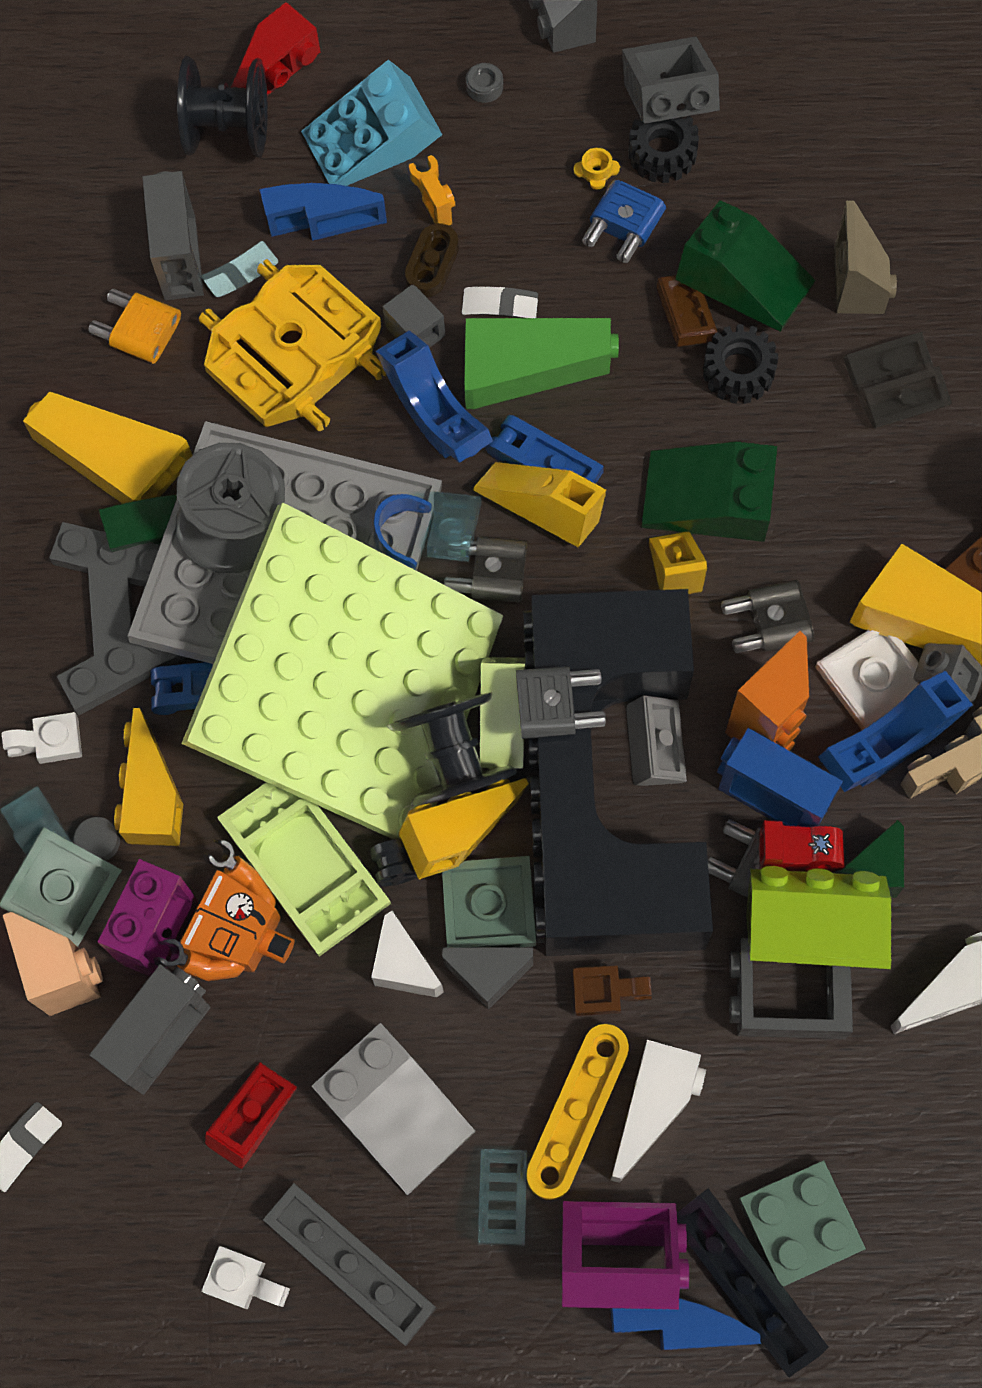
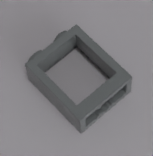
(686, 79)
(172, 235)
(839, 1004)
(152, 1028)

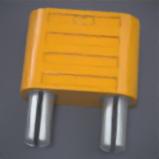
(142, 327)

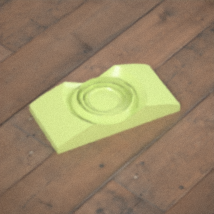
(304, 864)

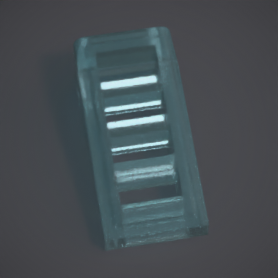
(502, 1237)

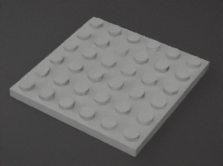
(191, 607)

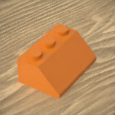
(774, 696)

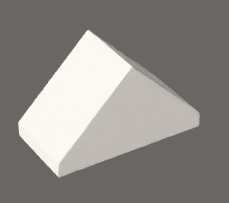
(401, 964)

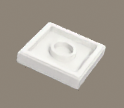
(870, 675)

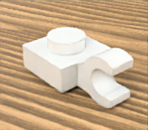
(52, 739)
(238, 1279)

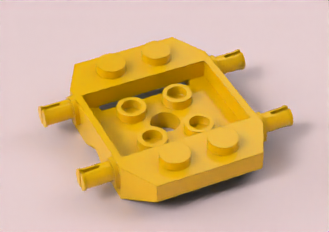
(334, 340)

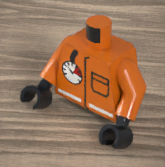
(230, 925)

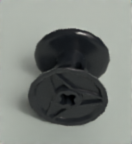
(222, 106)
(452, 750)

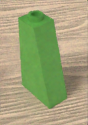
(533, 355)

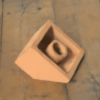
(51, 966)

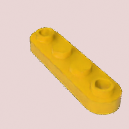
(577, 1111)

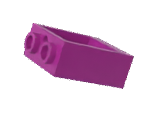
(147, 907)
(629, 1226)

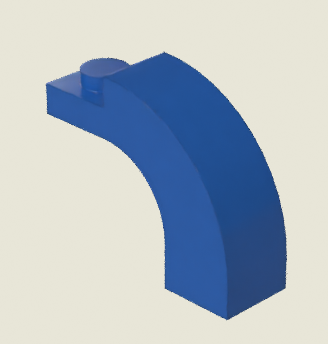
(429, 400)
(898, 734)

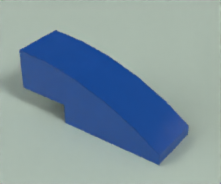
(321, 208)
(685, 1328)

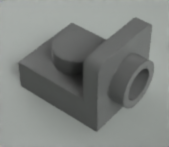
(956, 662)

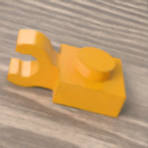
(436, 197)

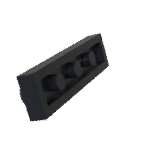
(750, 1284)

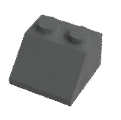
(566, 22)

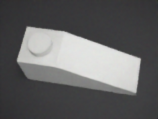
(950, 991)
(660, 1094)

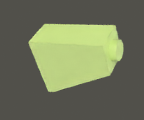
(500, 717)

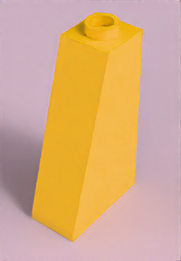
(108, 449)
(922, 605)

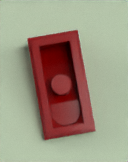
(249, 1115)

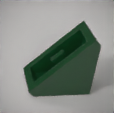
(883, 858)

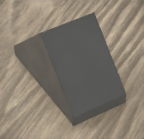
(488, 971)

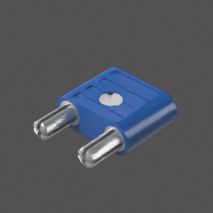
(625, 215)

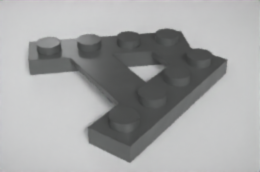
(115, 661)

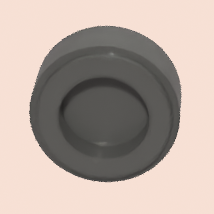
(484, 82)
(98, 837)

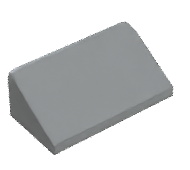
(656, 741)

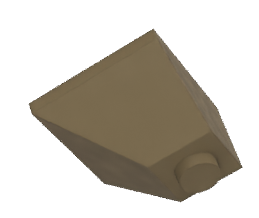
(861, 267)

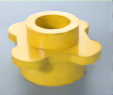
(600, 159)

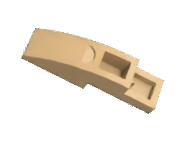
(959, 765)

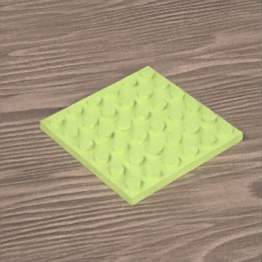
(328, 656)

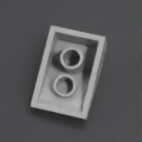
(393, 1108)

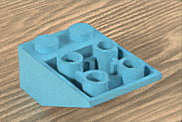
(371, 127)

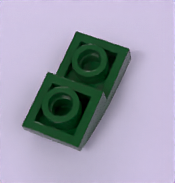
(137, 522)

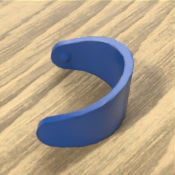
(389, 507)

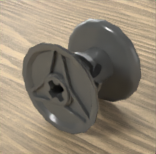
(226, 505)

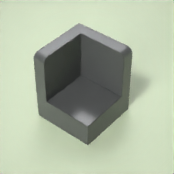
(415, 313)

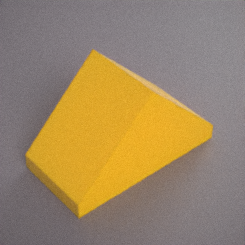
(678, 562)

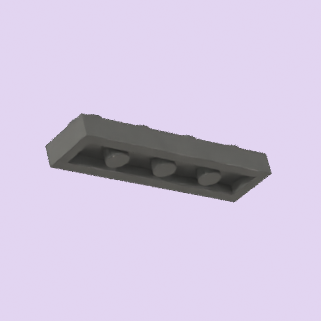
(350, 1264)

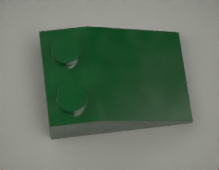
(744, 267)
(711, 490)

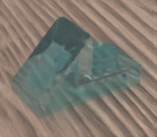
(453, 525)
(29, 815)

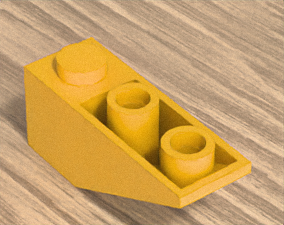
(547, 497)
(151, 801)
(447, 833)

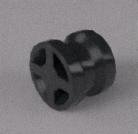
(392, 863)

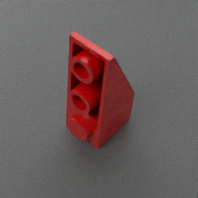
(284, 44)

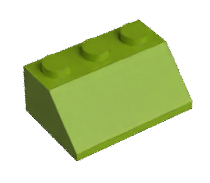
(819, 918)

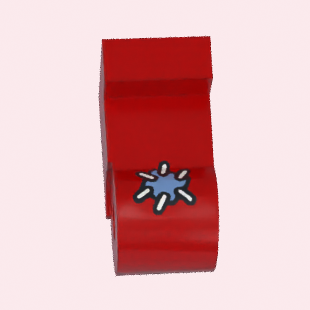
(800, 847)

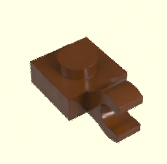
(600, 990)

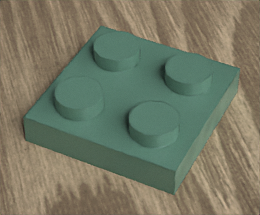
(59, 886)
(489, 904)
(801, 1224)

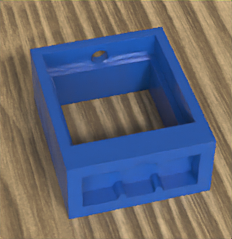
(776, 781)

